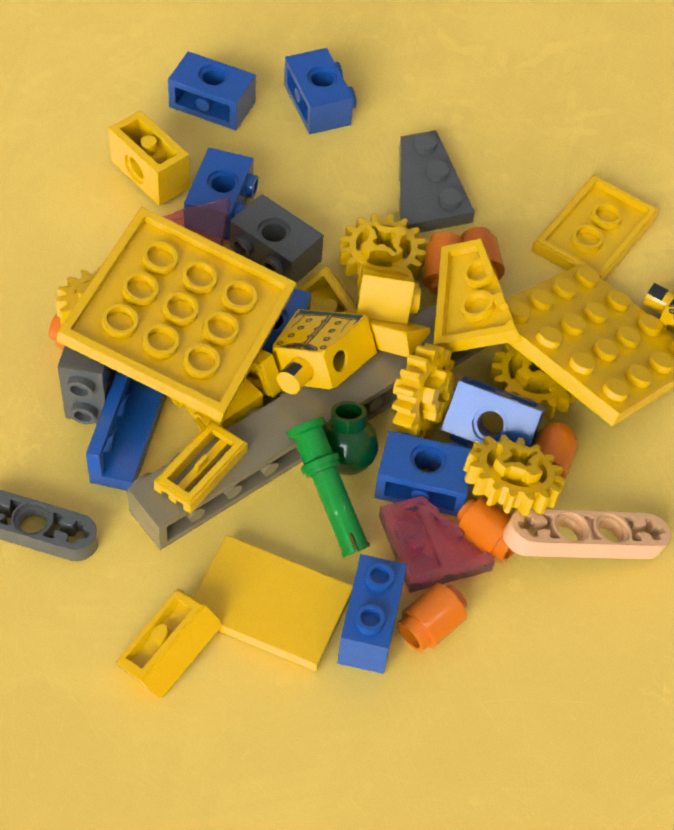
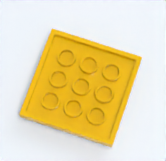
(177, 313)
(594, 342)

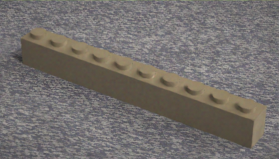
(269, 448)

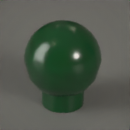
(351, 437)

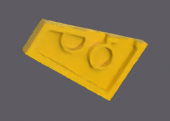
(470, 300)

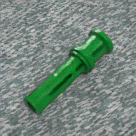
(321, 465)

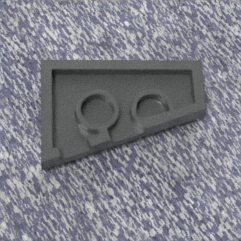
(429, 185)

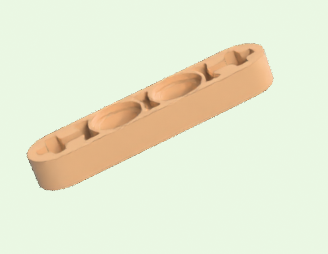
(589, 542)

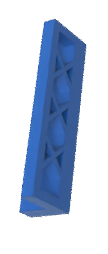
(123, 433)

